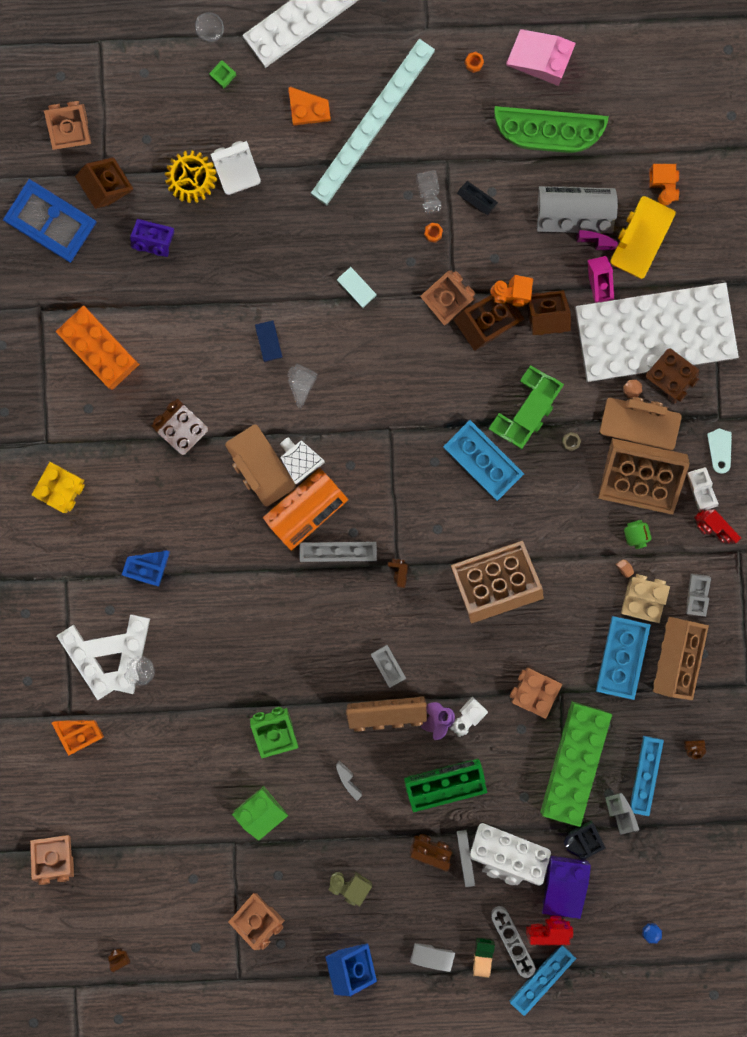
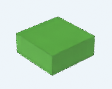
(222, 74)

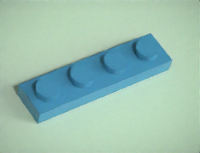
(646, 775)
(542, 979)

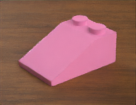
(541, 55)

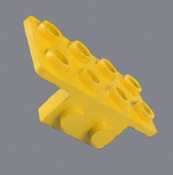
(642, 237)

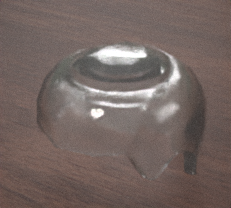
(209, 27)
(139, 671)

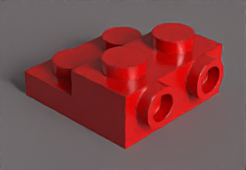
(712, 523)
(555, 932)

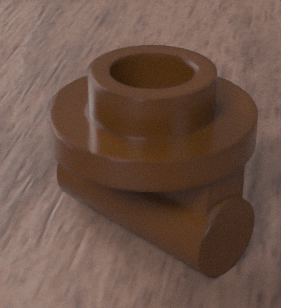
(695, 749)
(118, 959)

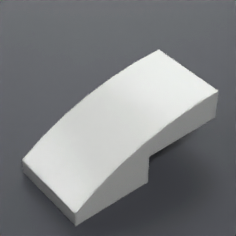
(702, 489)

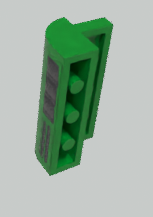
(445, 785)

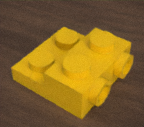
(58, 488)

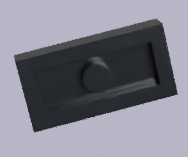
(478, 198)

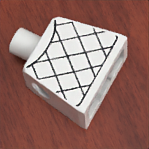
(300, 460)

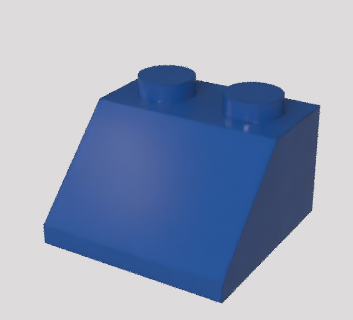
(351, 970)

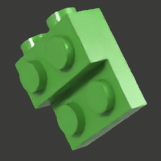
(273, 732)

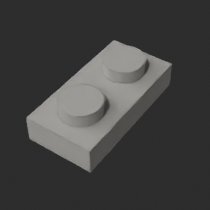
(388, 666)

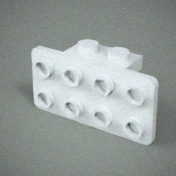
(509, 856)

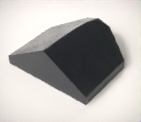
(584, 841)

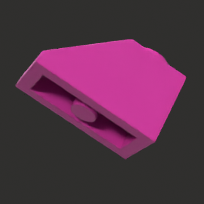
(601, 279)

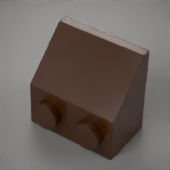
(103, 182)
(549, 313)

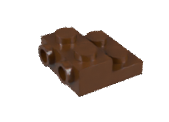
(430, 852)

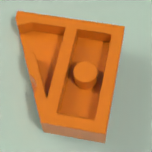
(308, 108)

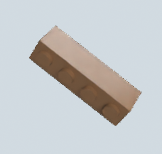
(680, 658)

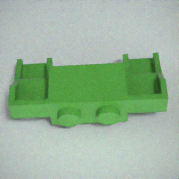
(529, 416)

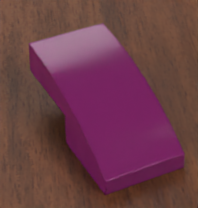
(602, 241)

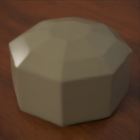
(571, 441)

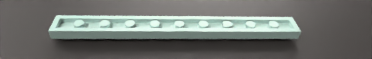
(372, 122)

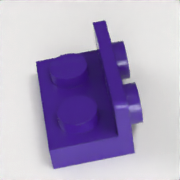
(151, 237)

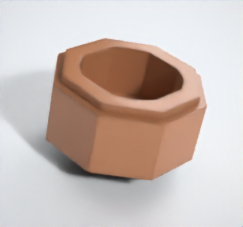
(632, 388)
(625, 568)

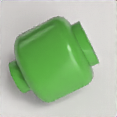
(637, 534)

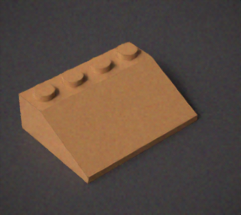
(643, 476)
(497, 582)
(386, 712)

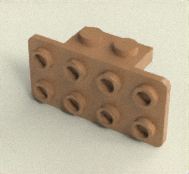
(640, 422)
(260, 465)

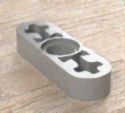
(465, 858)

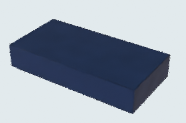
(268, 341)

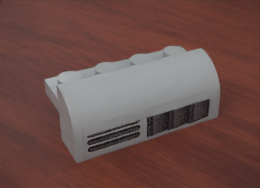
(576, 209)

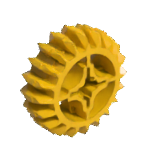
(206, 167)

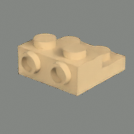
(645, 598)

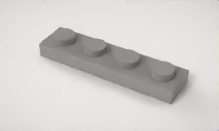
(338, 551)

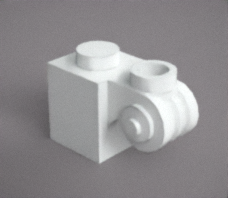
(471, 713)

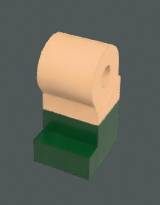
(483, 957)

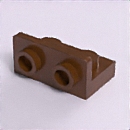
(400, 576)

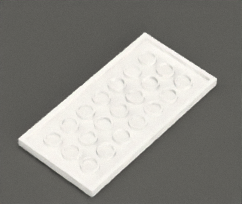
(634, 332)

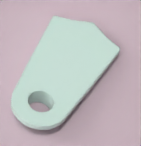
(720, 449)

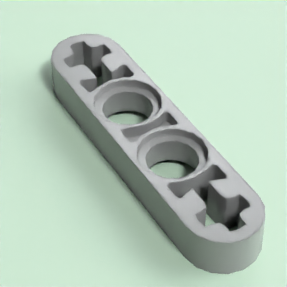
(515, 940)

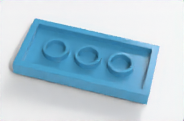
(483, 460)
(623, 657)

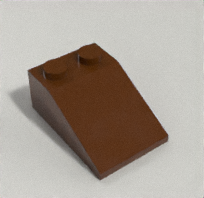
(487, 321)

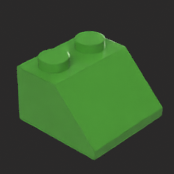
(260, 814)

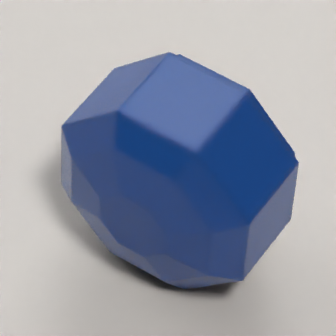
(652, 933)

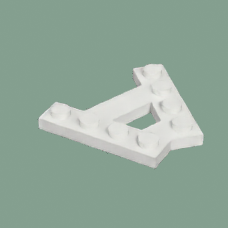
(84, 654)

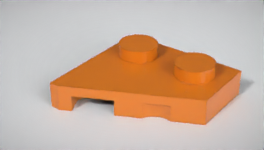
(77, 734)

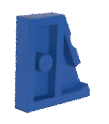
(146, 567)

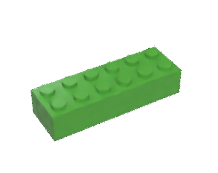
(575, 764)

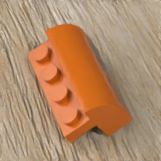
(305, 508)

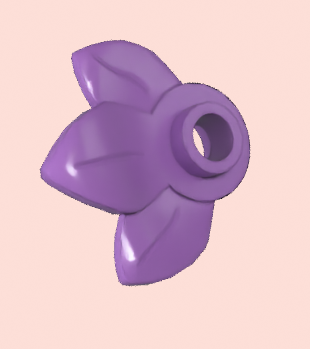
(436, 721)

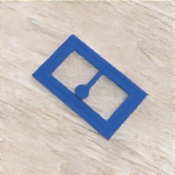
(49, 220)

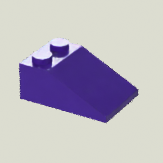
(566, 886)

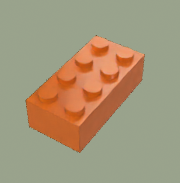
(97, 348)

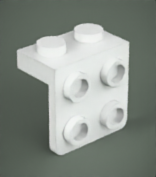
(235, 167)

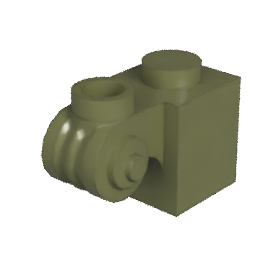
(353, 891)

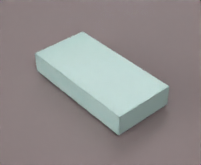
(356, 287)

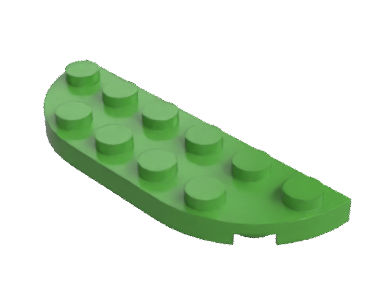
(549, 129)

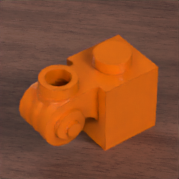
(665, 177)
(517, 293)

